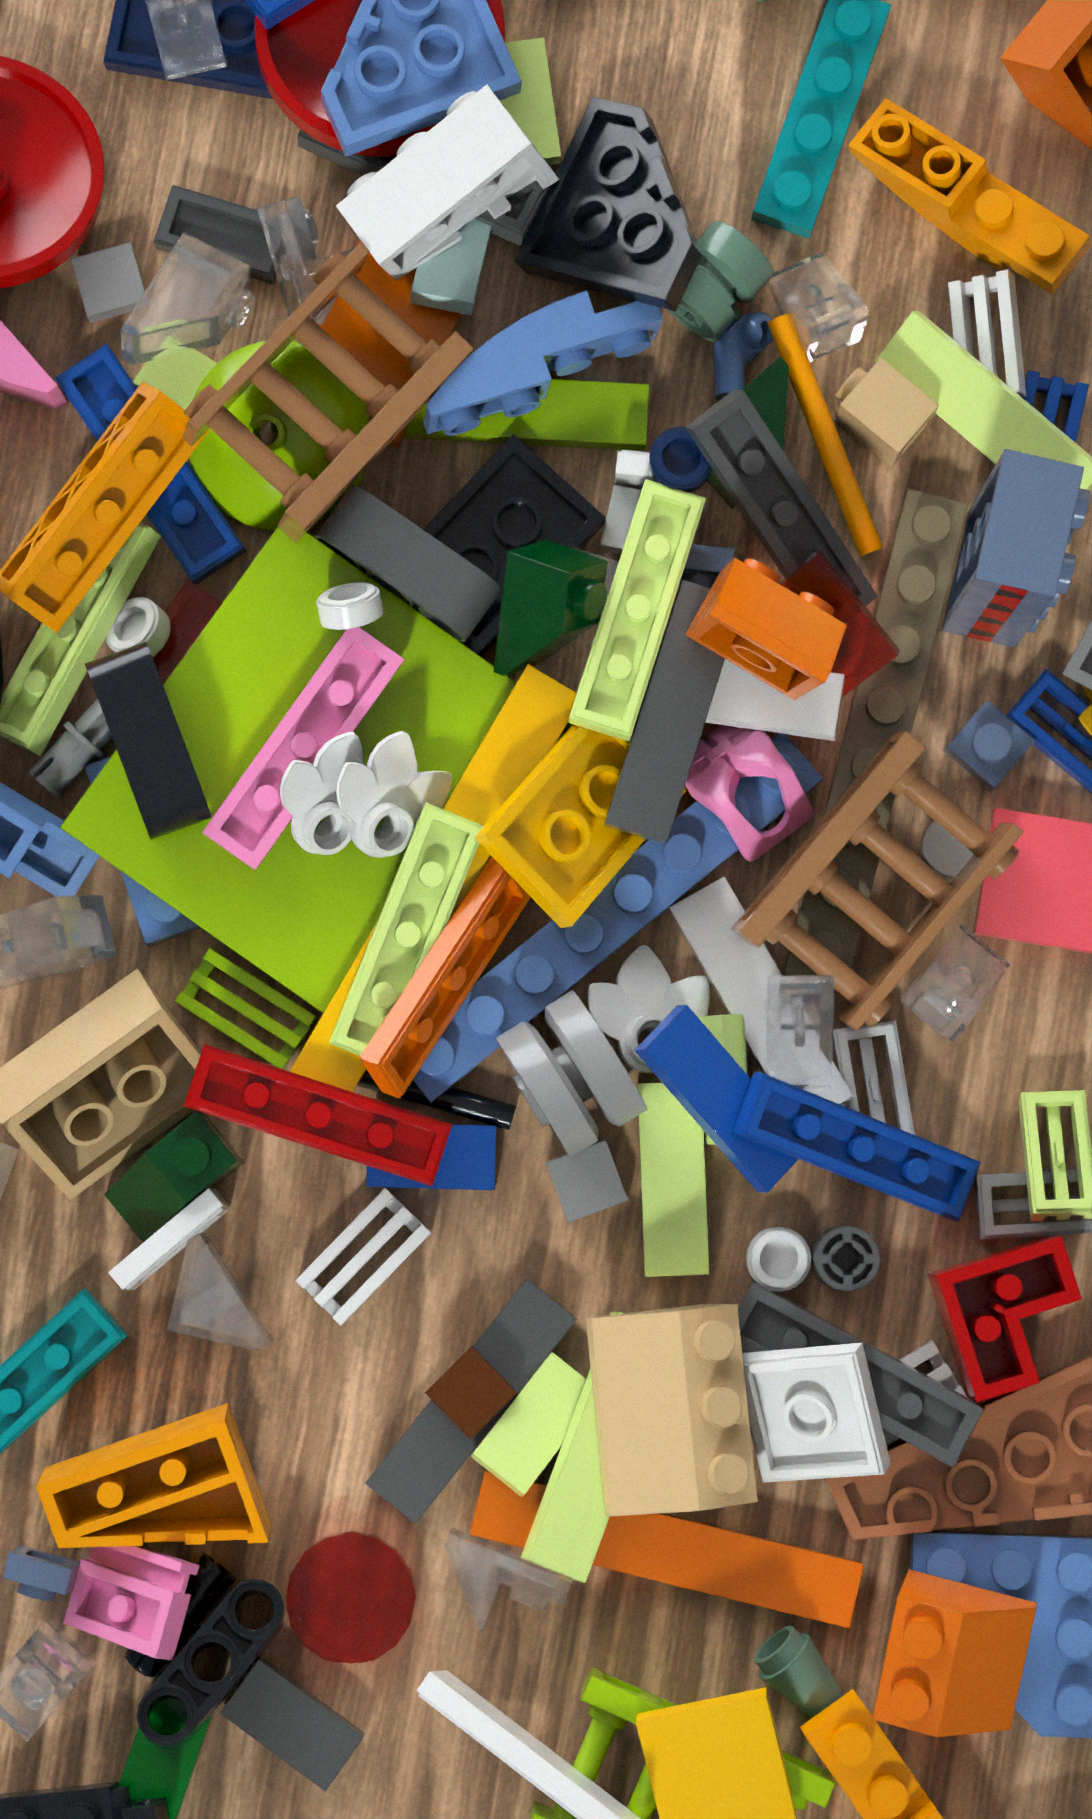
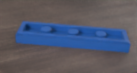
(184, 510)
(855, 1146)

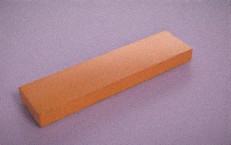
(444, 979)

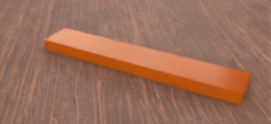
(693, 1556)

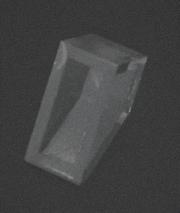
(188, 303)

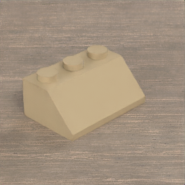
(99, 1085)
(671, 1410)

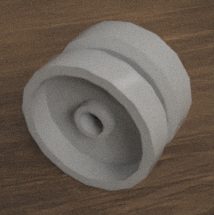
(575, 1071)

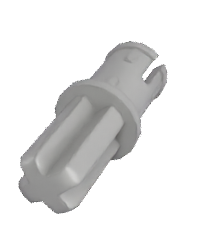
(73, 750)

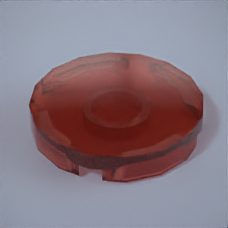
(350, 1597)

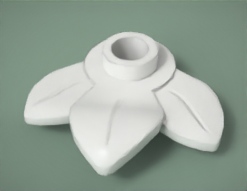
(389, 790)
(311, 795)
(642, 1001)

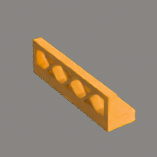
(98, 507)

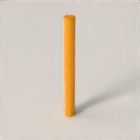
(825, 435)

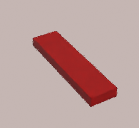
(317, 1115)

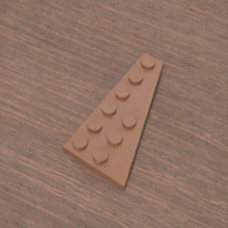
(1019, 1465)

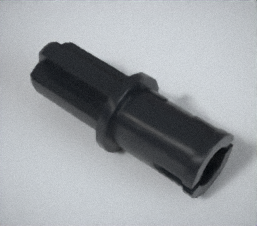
(205, 1591)

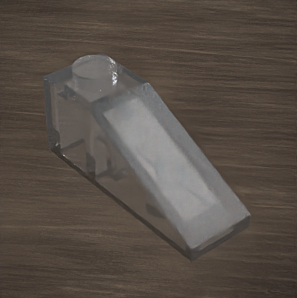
(53, 938)

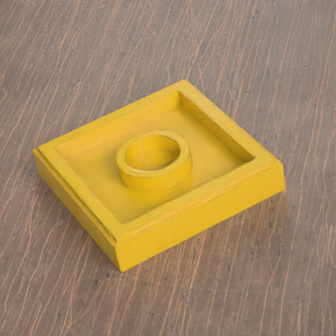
(717, 1759)

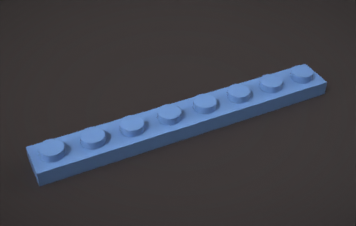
(638, 894)

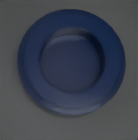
(678, 461)

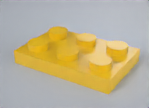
(554, 829)

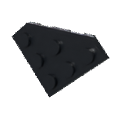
(614, 213)

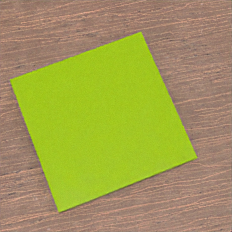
(299, 910)

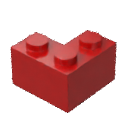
(984, 1307)

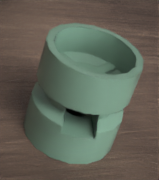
(726, 274)

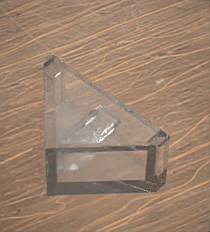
(186, 36)
(821, 305)
(800, 1029)
(211, 1301)

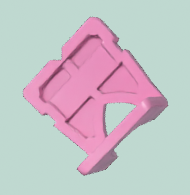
(738, 754)

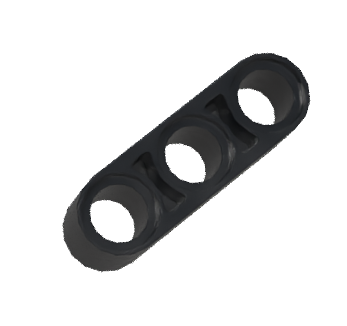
(148, 740)
(220, 1631)

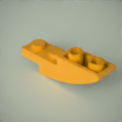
(966, 201)
(866, 1762)

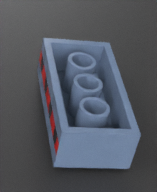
(1015, 548)

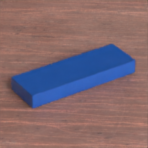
(711, 1091)

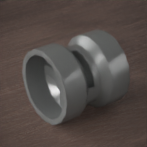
(834, 1258)

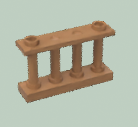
(345, 451)
(856, 821)

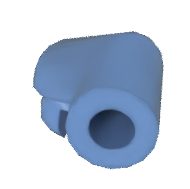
(736, 349)

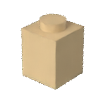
(883, 411)

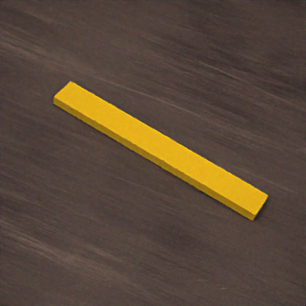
(508, 753)

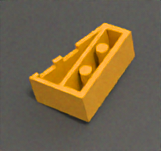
(159, 1486)

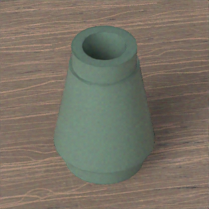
(797, 1671)

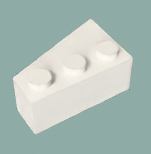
(443, 182)

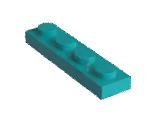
(820, 114)

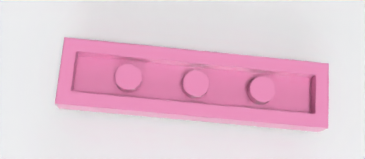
(327, 707)

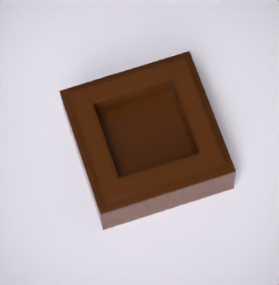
(471, 1392)

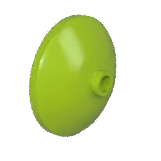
(229, 478)

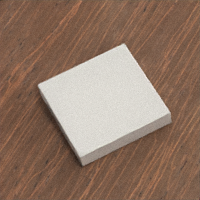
(814, 1413)

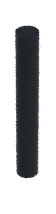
(456, 1102)

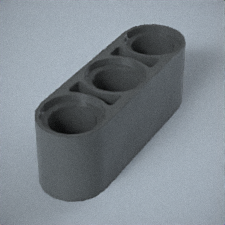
(409, 562)

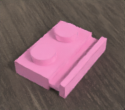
(132, 1598)

